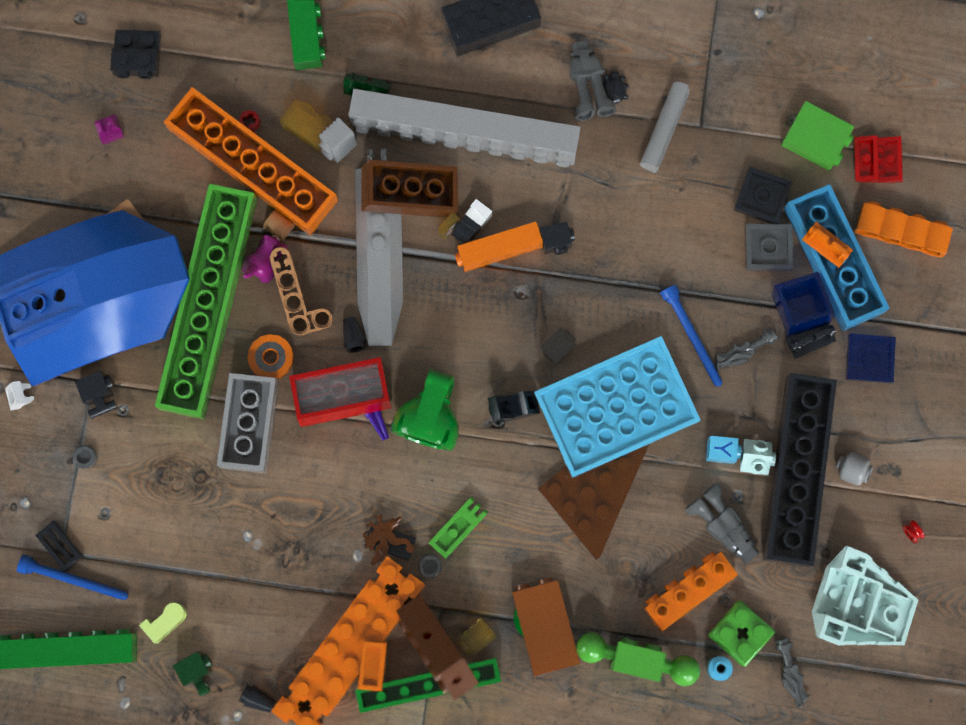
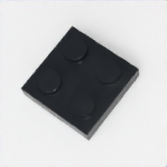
(763, 196)

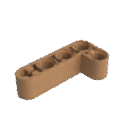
(296, 290)

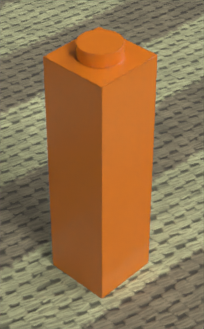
(499, 247)

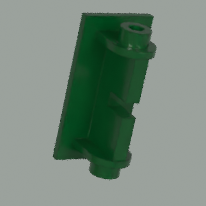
(357, 81)

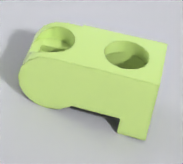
(171, 618)

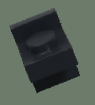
(513, 406)

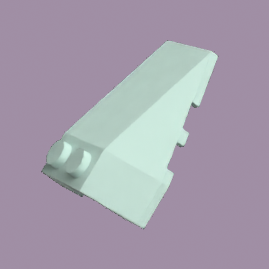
(861, 603)

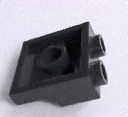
(136, 54)

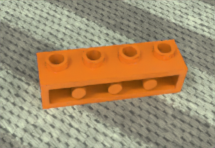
(690, 591)

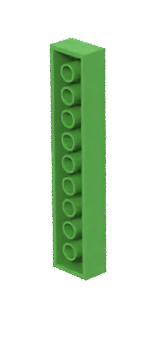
(206, 302)

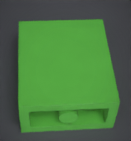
(818, 136)

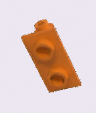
(827, 244)

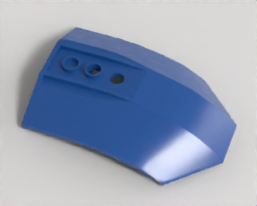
(118, 287)

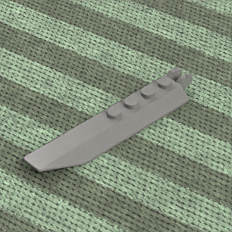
(378, 268)

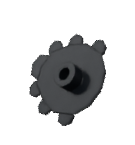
(615, 87)

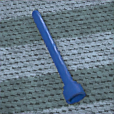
(672, 296)
(28, 565)

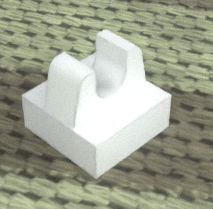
(16, 396)

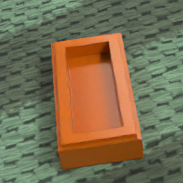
(372, 665)

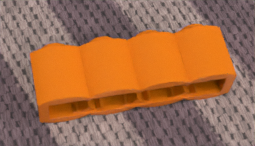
(903, 230)

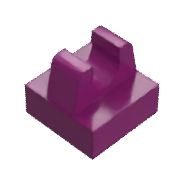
(109, 129)

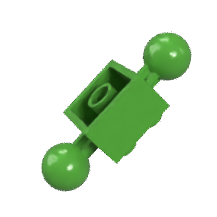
(636, 660)

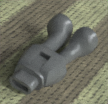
(587, 67)

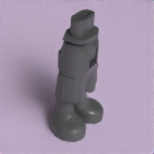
(725, 527)

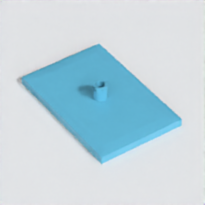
(617, 406)

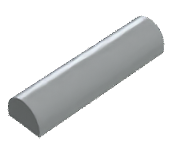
(665, 127)

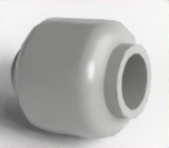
(854, 468)

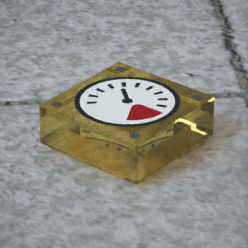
(448, 226)

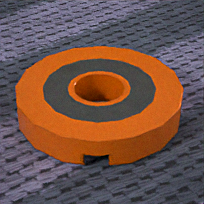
(266, 344)

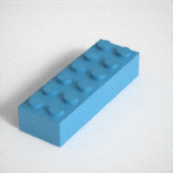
(852, 285)

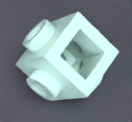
(757, 456)

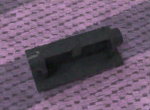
(811, 340)

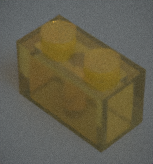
(305, 123)

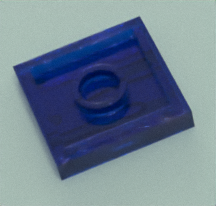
(870, 358)

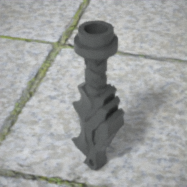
(740, 353)
(791, 678)

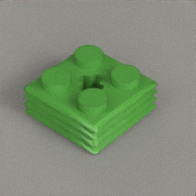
(757, 633)

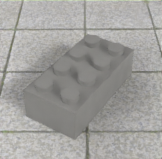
(247, 423)

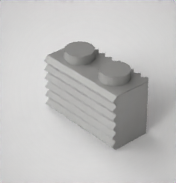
(337, 141)

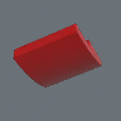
(878, 159)

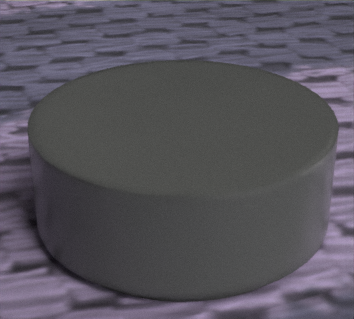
(84, 457)
(430, 566)

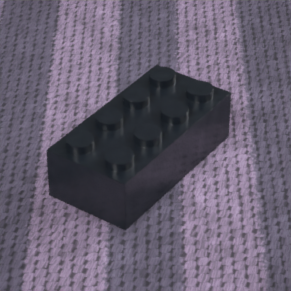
(487, 22)

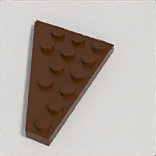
(593, 498)

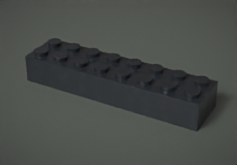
(799, 470)

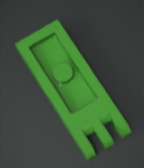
(457, 528)

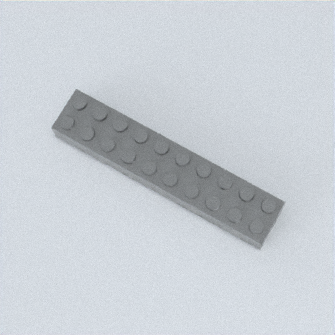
(463, 127)

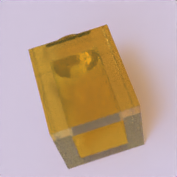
(476, 637)

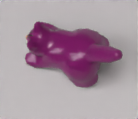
(259, 262)

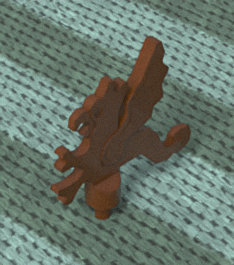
(384, 533)

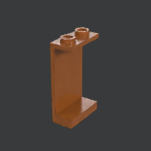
(545, 626)

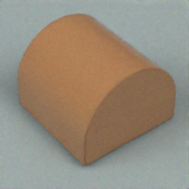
(278, 225)

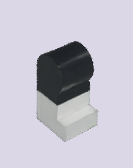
(472, 222)

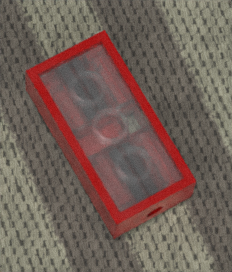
(340, 392)

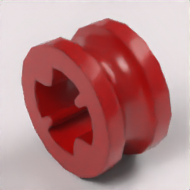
(246, 115)
(913, 532)

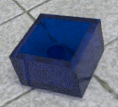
(802, 303)

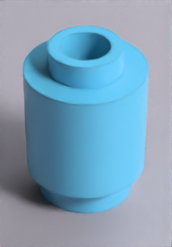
(712, 665)

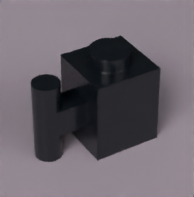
(94, 390)

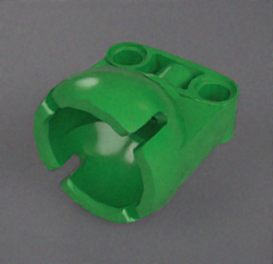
(429, 416)

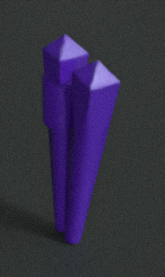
(378, 423)

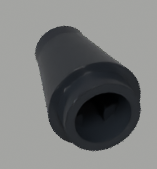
(352, 336)
(256, 699)

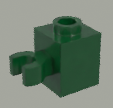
(193, 669)

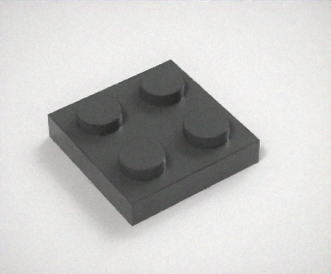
(769, 247)

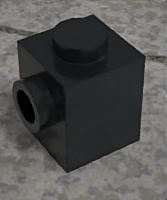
(557, 238)

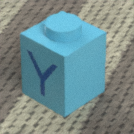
(723, 449)

